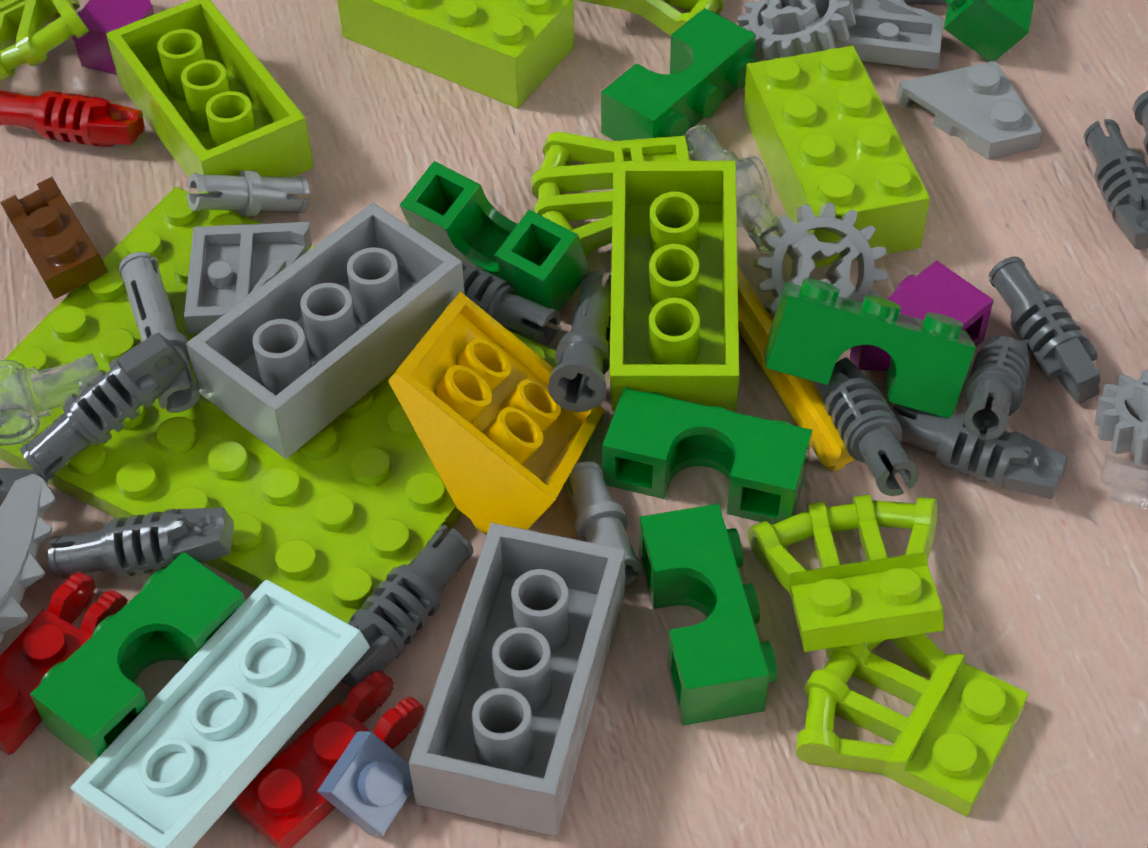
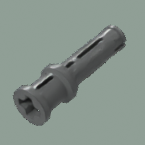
(584, 353)

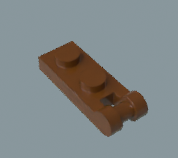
(54, 239)

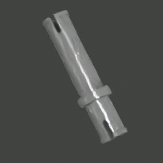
(154, 315)

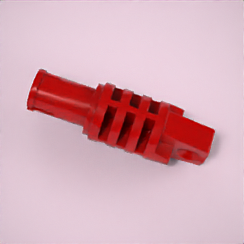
(72, 118)

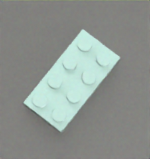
(220, 719)

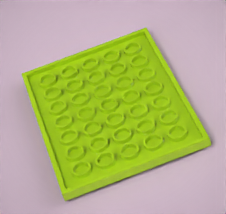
(311, 523)

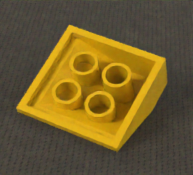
(490, 418)

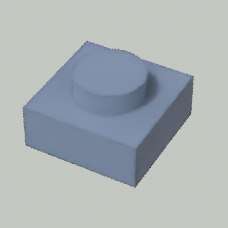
(368, 783)

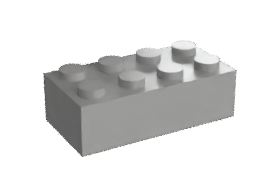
(325, 329)
(519, 679)

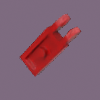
(41, 646)
(284, 794)

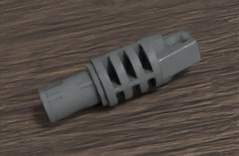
(1121, 180)
(504, 305)
(1048, 329)
(996, 385)
(103, 406)
(867, 426)
(1007, 461)
(144, 543)
(406, 601)

